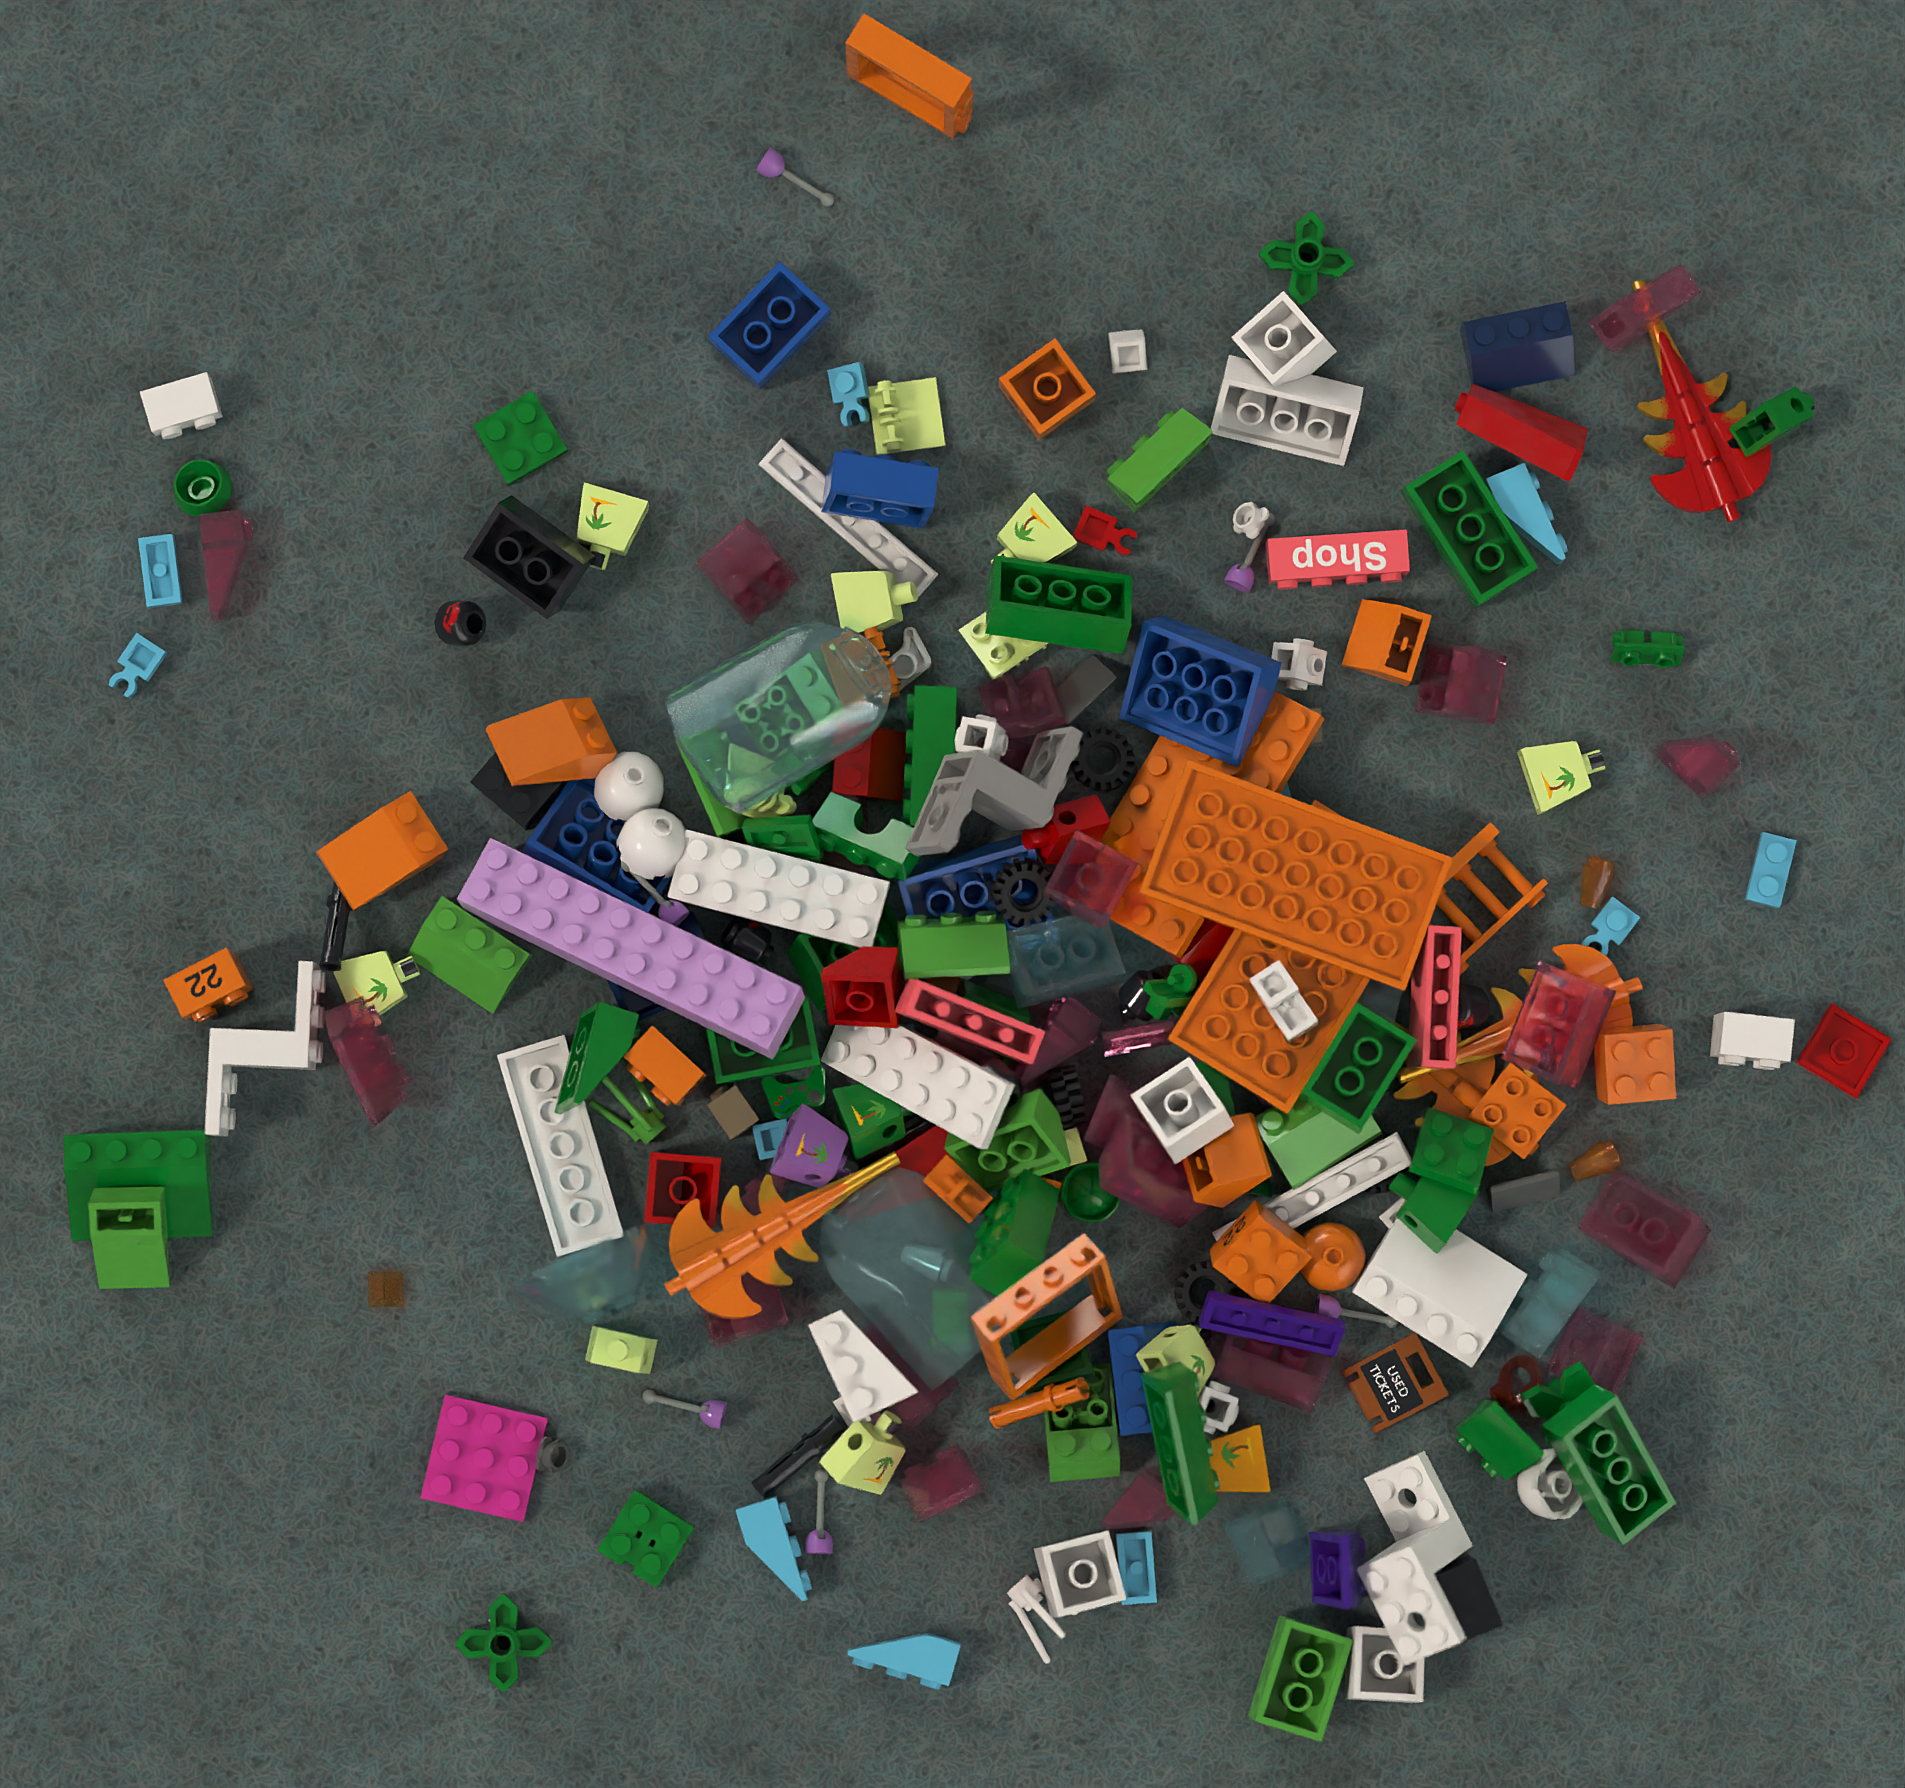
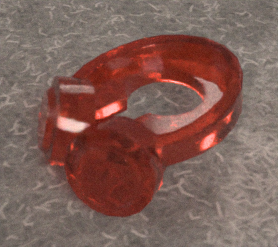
(1501, 1391)

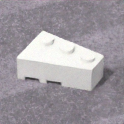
(858, 1367)

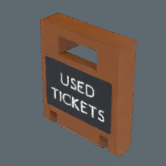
(1389, 1385)

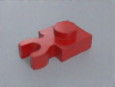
(1098, 530)

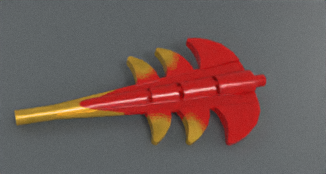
(1713, 470)

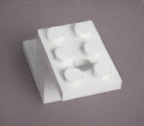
(264, 1049)
(1403, 1574)

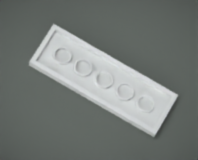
(779, 890)
(922, 1078)
(560, 1149)

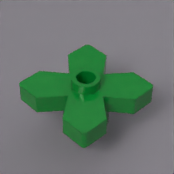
(1325, 261)
(1549, 1400)
(484, 1642)

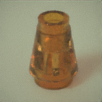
(1596, 880)
(1596, 1161)

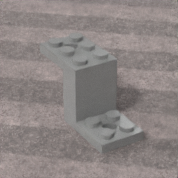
(994, 791)

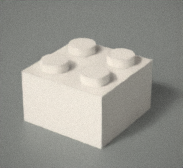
(1751, 1038)
(1182, 1110)
(1080, 1574)
(1378, 1672)

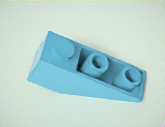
(1522, 506)
(768, 1538)
(918, 1655)

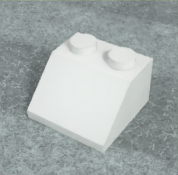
(1283, 342)

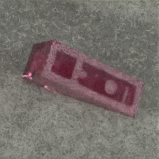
(224, 552)
(1067, 1030)

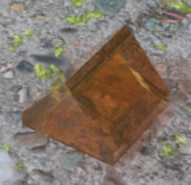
(385, 1289)

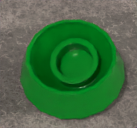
(209, 496)
(1083, 1194)

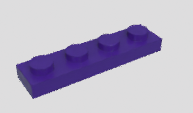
(1271, 1323)

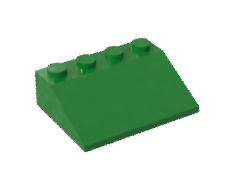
(142, 1159)

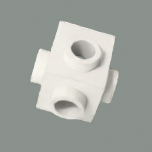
(1300, 663)
(975, 731)
(1225, 1407)

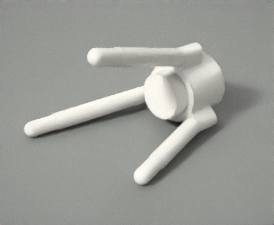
(1027, 1595)

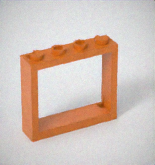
(909, 76)
(1060, 1338)

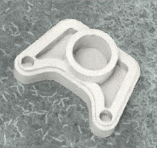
(910, 659)

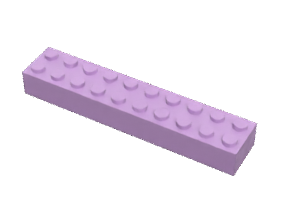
(631, 948)

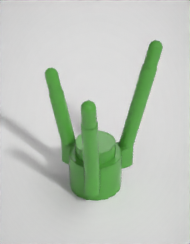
(645, 1124)

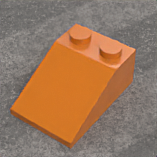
(553, 743)
(382, 851)

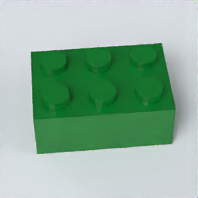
(739, 1063)
(1357, 1068)
(1013, 1232)

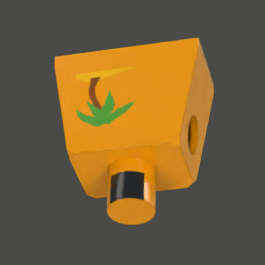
(1240, 1461)

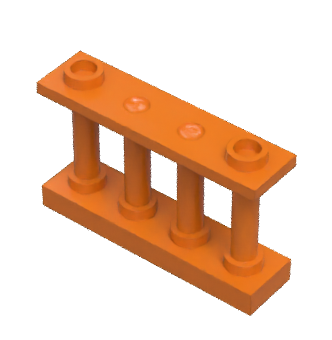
(1460, 869)

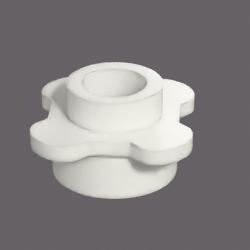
(1249, 519)

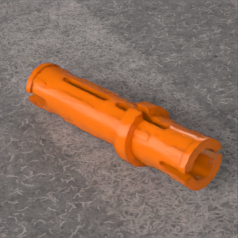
(1050, 1399)

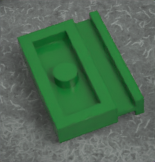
(784, 835)

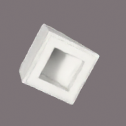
(1127, 351)

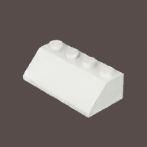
(1298, 417)

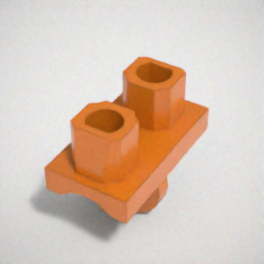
(957, 1189)

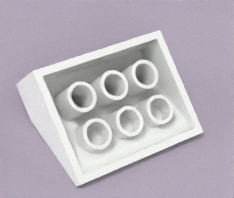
(1442, 1296)

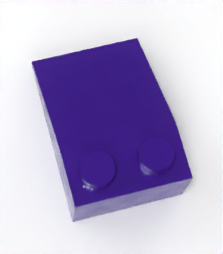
(1334, 1566)

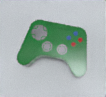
(787, 1098)

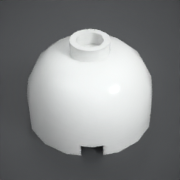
(629, 785)
(652, 843)
(1548, 1488)

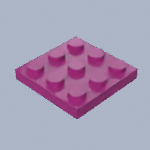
(484, 1458)

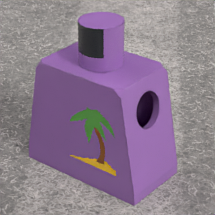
(812, 1150)

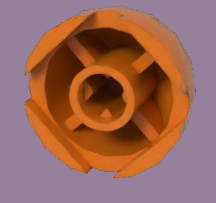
(1336, 1256)

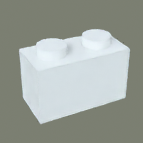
(181, 405)

